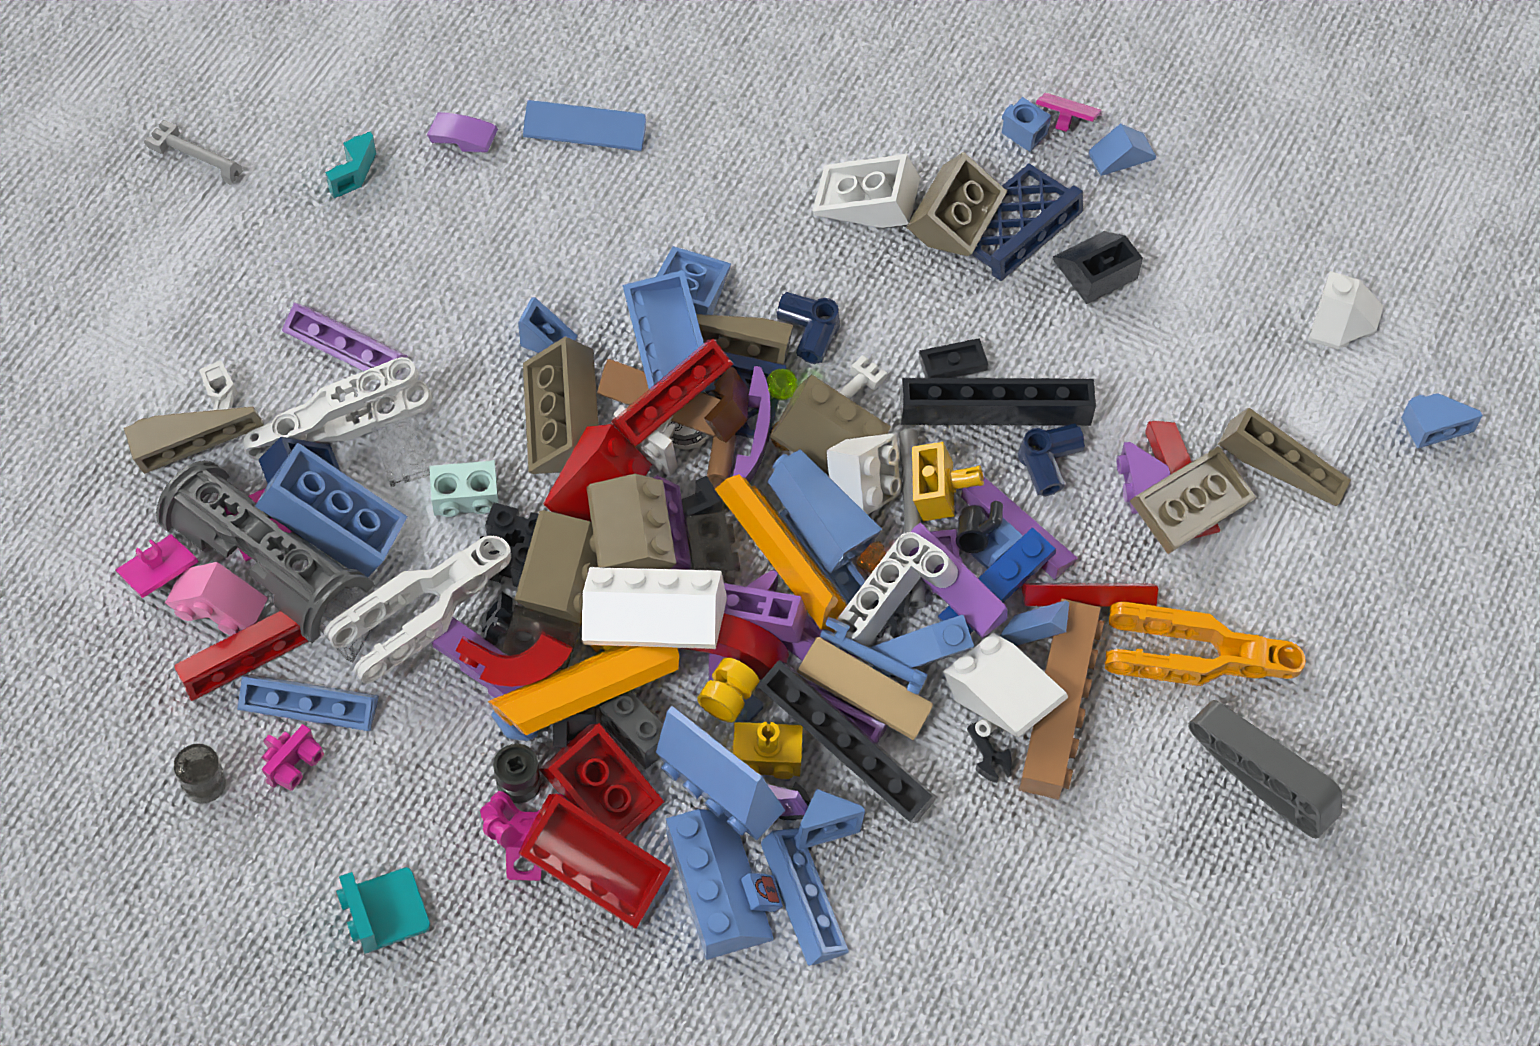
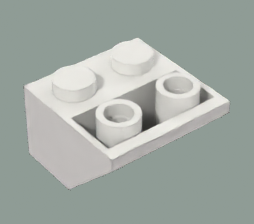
(866, 470)

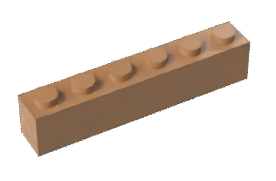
(1052, 736)

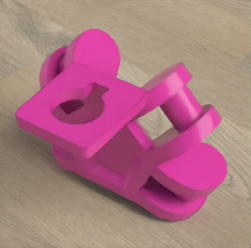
(509, 827)

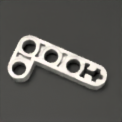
(892, 594)

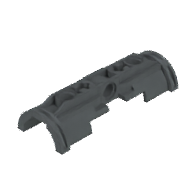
(296, 593)

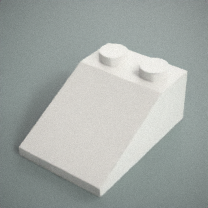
(869, 191)
(1003, 685)

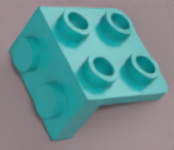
(383, 908)

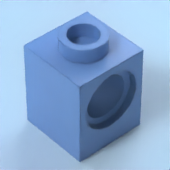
(1025, 123)

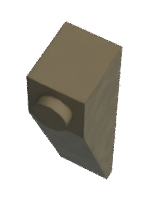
(748, 336)
(176, 436)
(1279, 455)

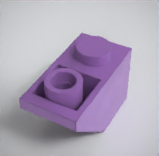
(1139, 471)

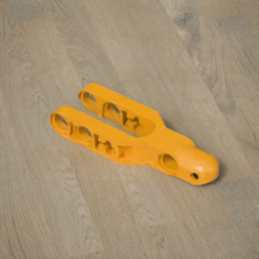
(1238, 652)

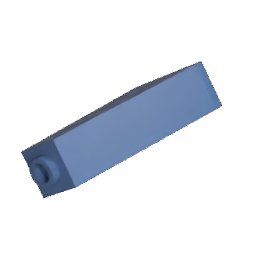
(822, 511)

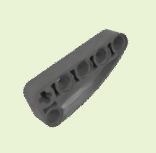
(1269, 769)

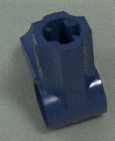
(818, 331)
(1052, 445)

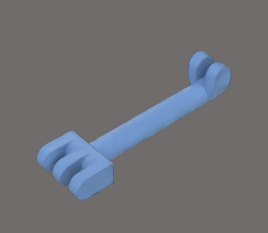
(914, 677)

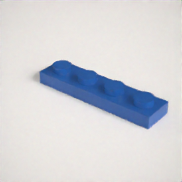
(1012, 568)

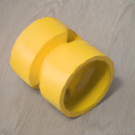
(726, 691)

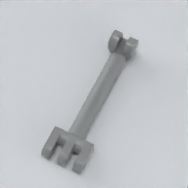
(169, 137)

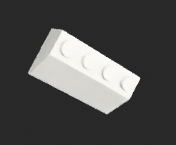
(653, 607)

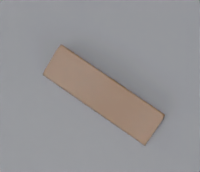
(628, 384)

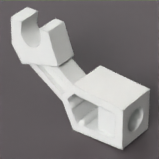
(215, 377)

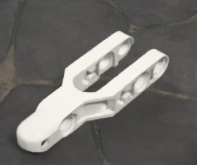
(329, 420)
(451, 580)

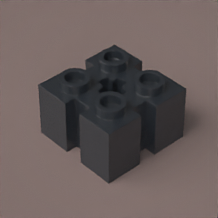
(517, 532)

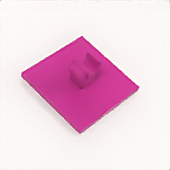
(1067, 110)
(156, 565)

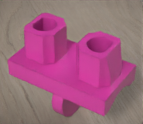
(286, 753)

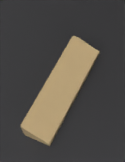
(865, 688)

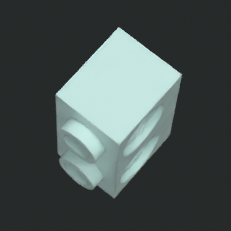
(463, 480)

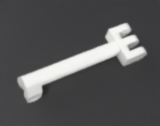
(863, 377)

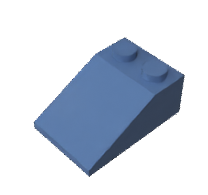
(704, 276)

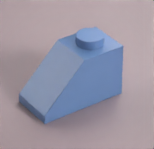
(1438, 419)

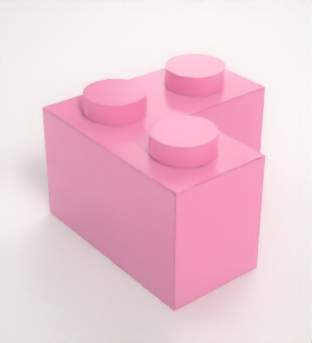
(218, 595)

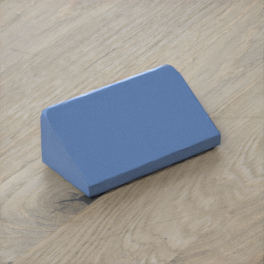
(1037, 624)

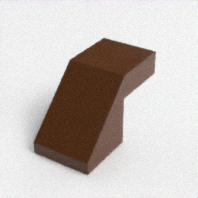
(732, 408)

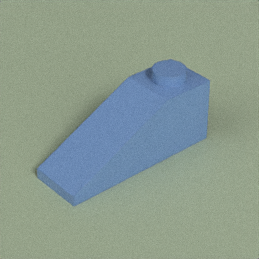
(927, 644)

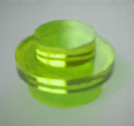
(782, 384)

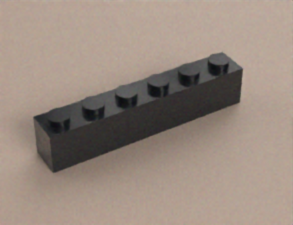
(997, 401)
(847, 742)

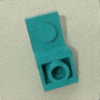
(350, 176)

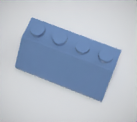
(331, 511)
(717, 776)
(711, 870)

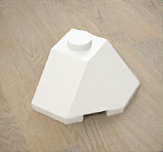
(1344, 312)

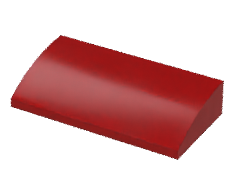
(593, 860)

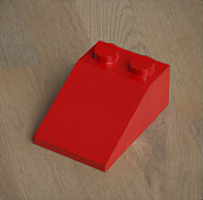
(597, 457)
(602, 781)

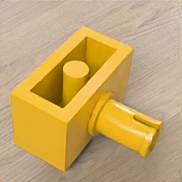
(937, 481)
(769, 748)

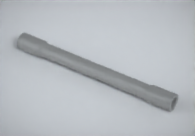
(907, 439)

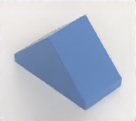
(1121, 150)
(541, 327)
(828, 819)

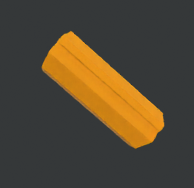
(782, 549)
(583, 686)

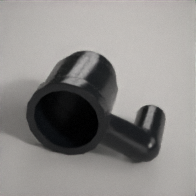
(975, 526)

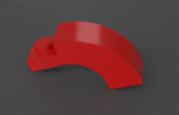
(748, 644)
(517, 669)

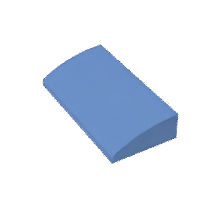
(663, 323)

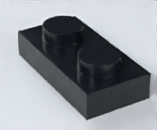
(953, 359)

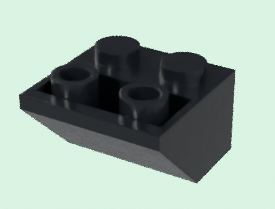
(1100, 264)

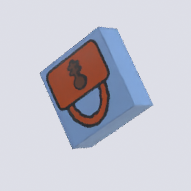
(761, 892)

